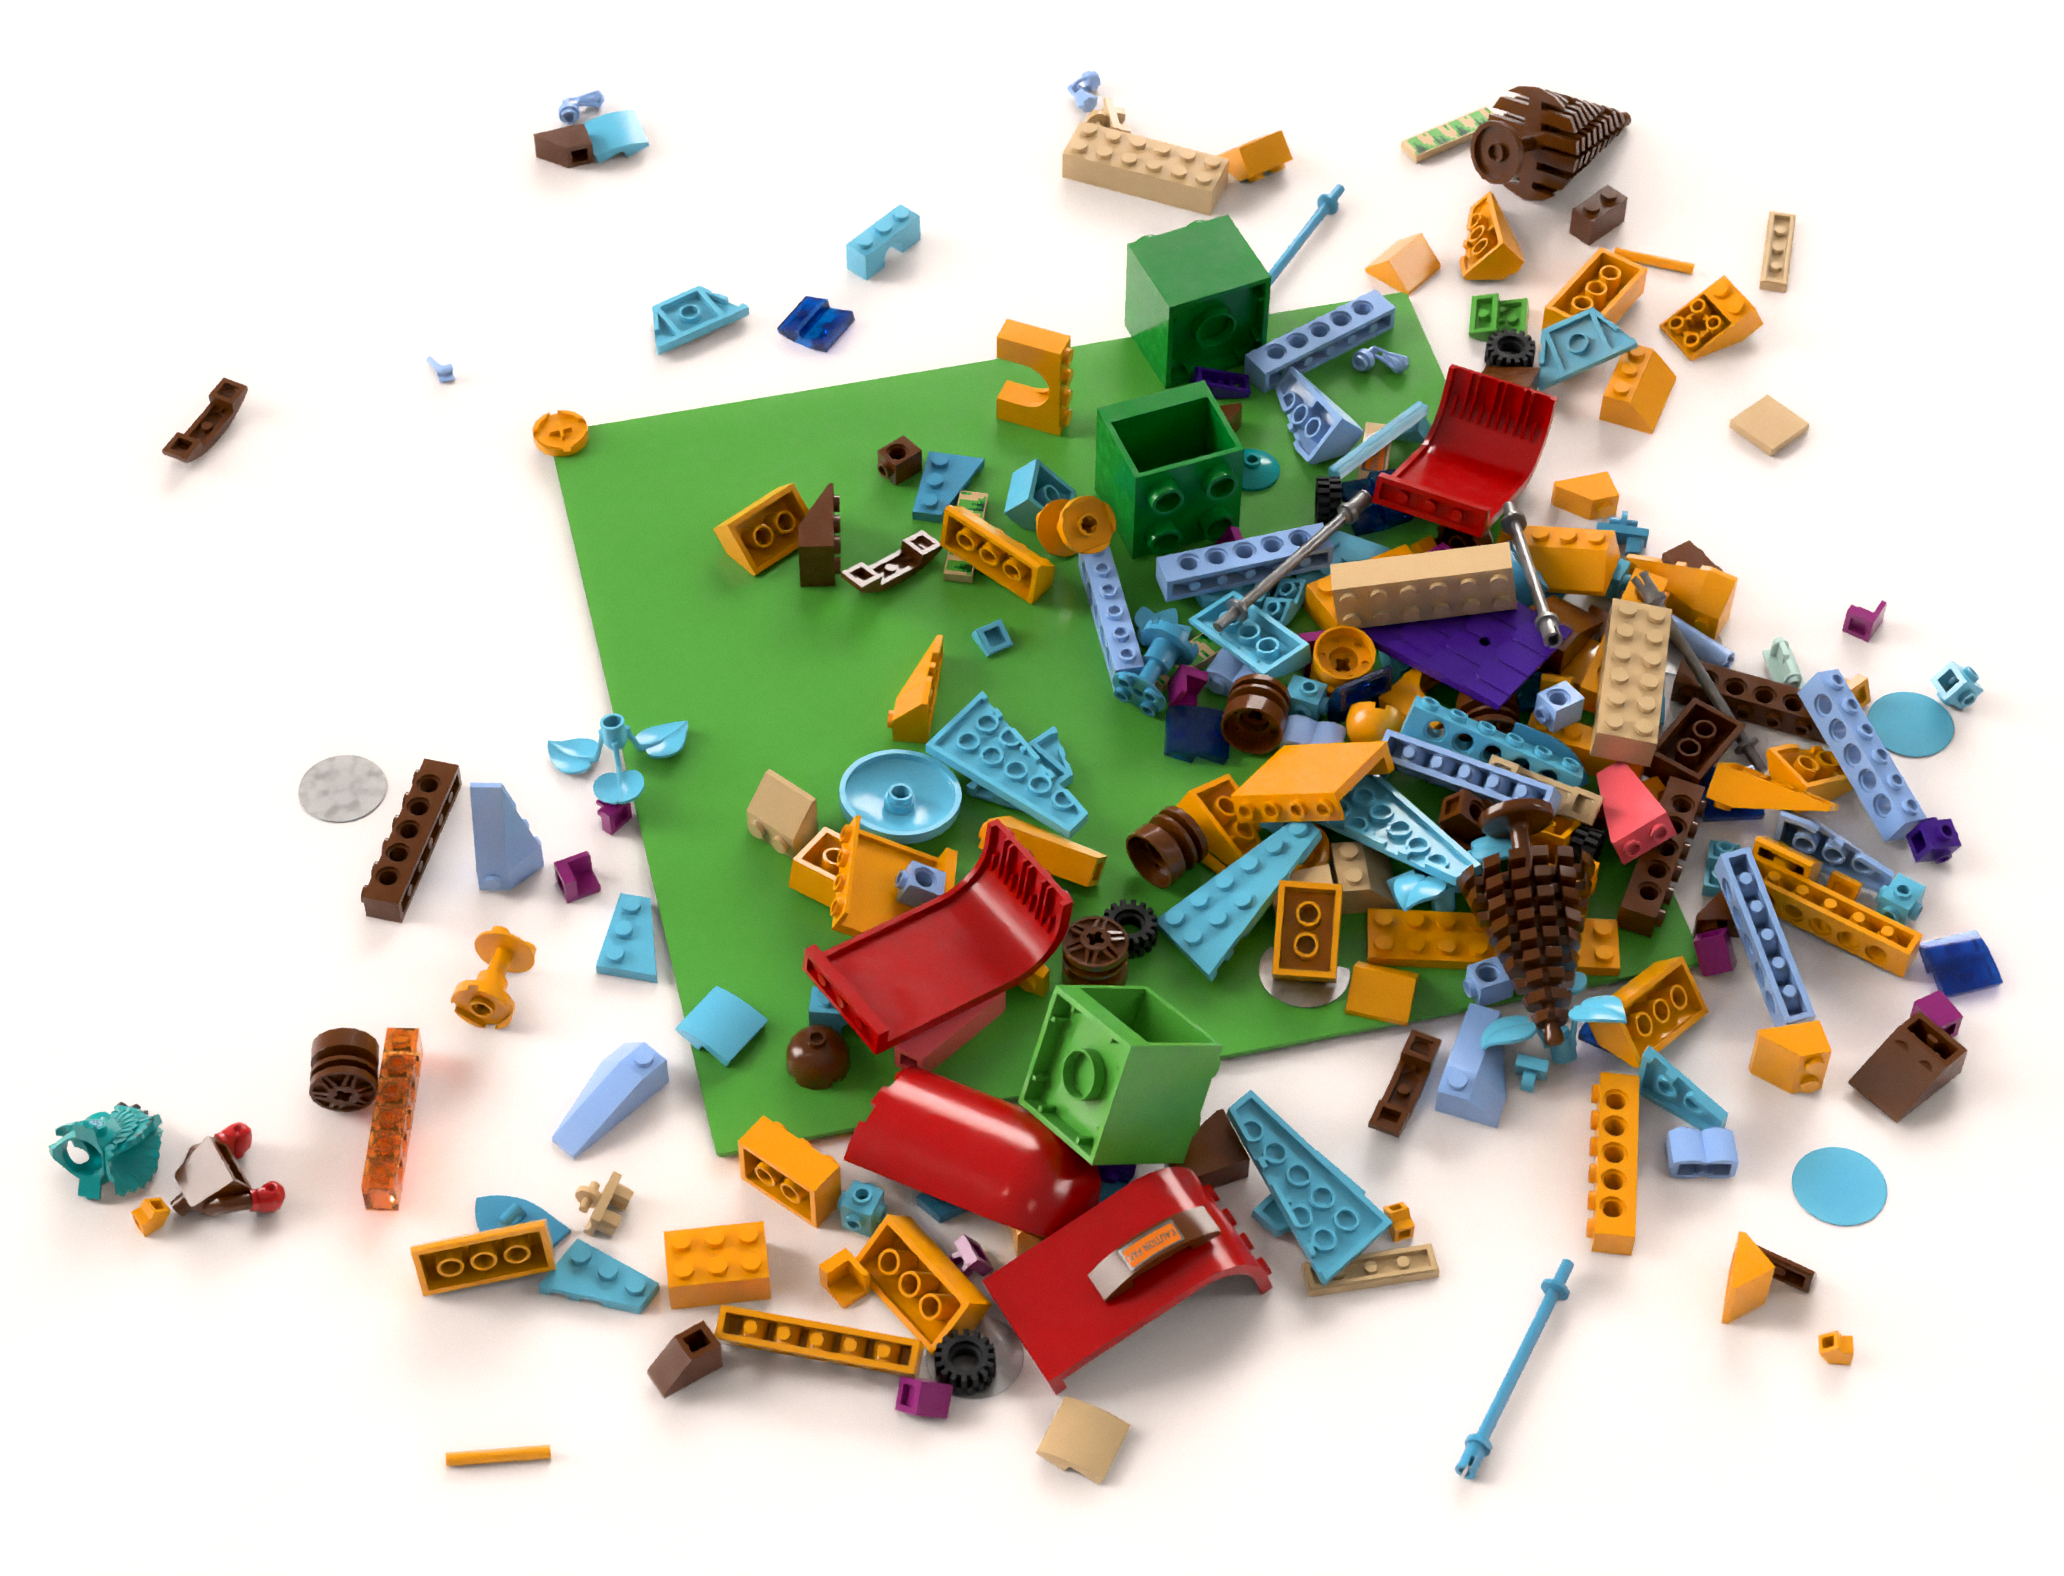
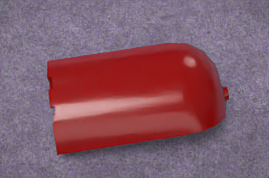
(974, 1153)

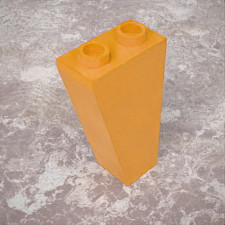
(1054, 852)

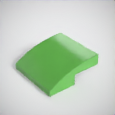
(1491, 314)

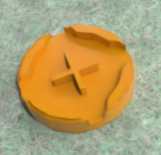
(560, 433)

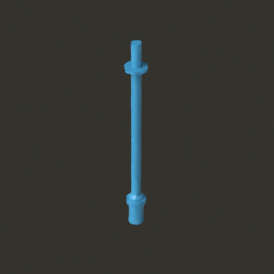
(1326, 205)
(1478, 1444)

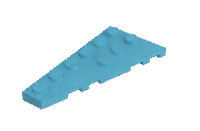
(1393, 825)

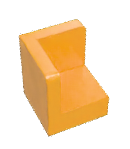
(844, 1278)

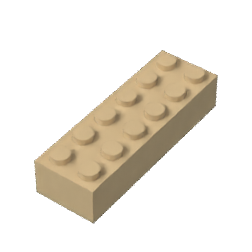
(1145, 168)
(1424, 586)
(1631, 682)

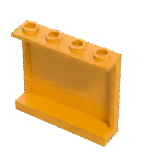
(1308, 781)
(868, 876)

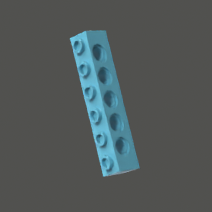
(1483, 734)

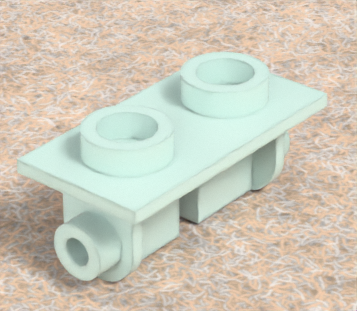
(1782, 664)

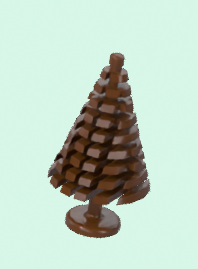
(1542, 140)
(1532, 910)

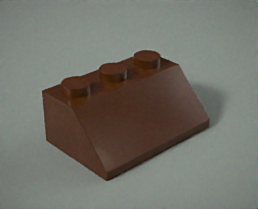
(1693, 743)

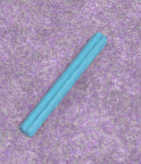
(1378, 440)

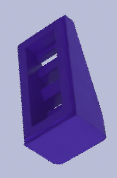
(1217, 381)

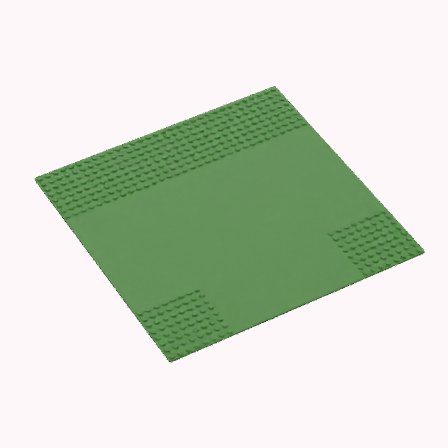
(811, 672)

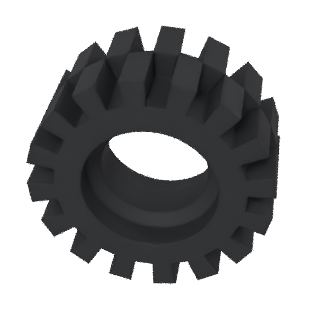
(1510, 342)
(1327, 498)
(1588, 840)
(1139, 917)
(965, 1345)

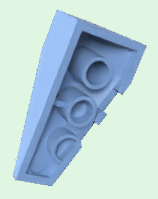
(1317, 423)
(502, 840)
(1830, 848)
(1474, 1078)
(612, 1093)

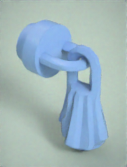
(1085, 100)
(569, 111)
(1365, 359)

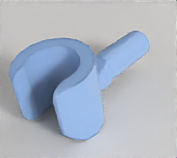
(443, 372)

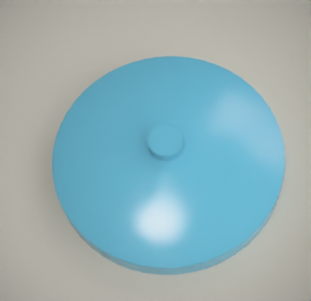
(901, 795)

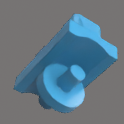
(1627, 533)

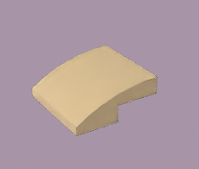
(1083, 1439)

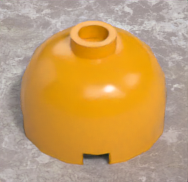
(1369, 723)

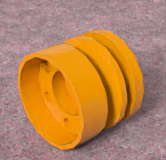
(1342, 656)

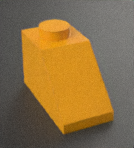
(1587, 496)

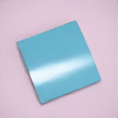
(616, 133)
(721, 1025)

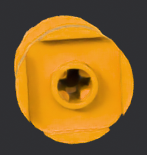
(1075, 526)
(486, 998)

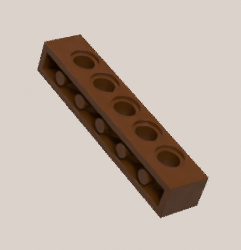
(1750, 699)
(411, 840)
(1660, 866)

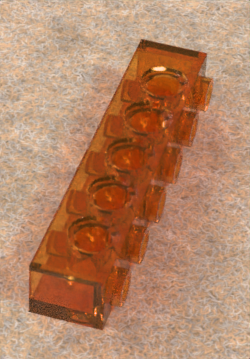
(392, 1119)

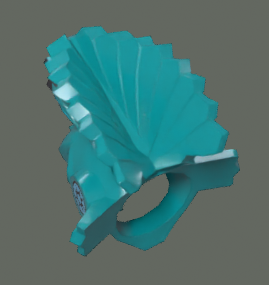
(119, 1146)

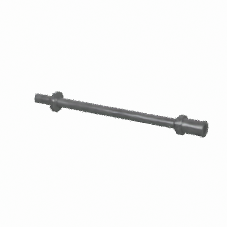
(1347, 513)
(1652, 596)
(1546, 621)

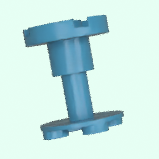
(1166, 647)

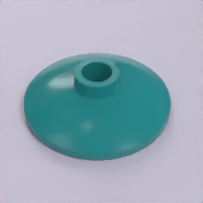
(1259, 470)

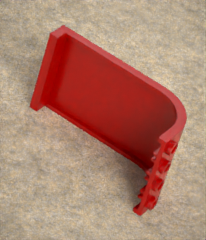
(1473, 455)
(949, 950)
(1059, 1308)

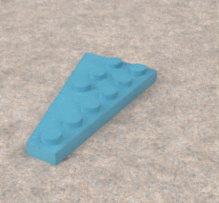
(1001, 761)
(1232, 902)
(1316, 1200)

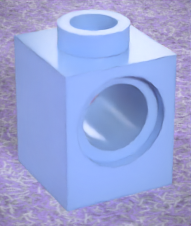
(1558, 706)
(919, 884)
(1487, 982)

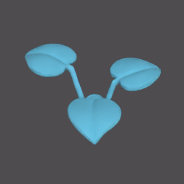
(577, 754)
(1417, 888)
(1519, 1029)

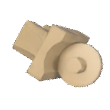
(1109, 117)
(602, 1218)

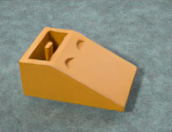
(1712, 320)

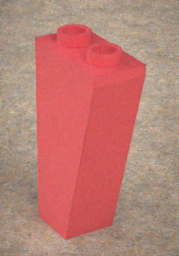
(1631, 813)
(941, 1041)

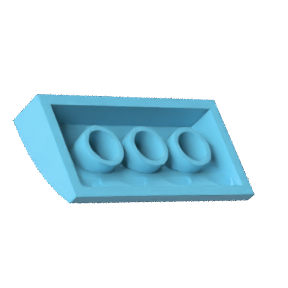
(1256, 642)

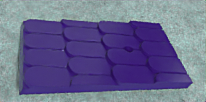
(1475, 654)

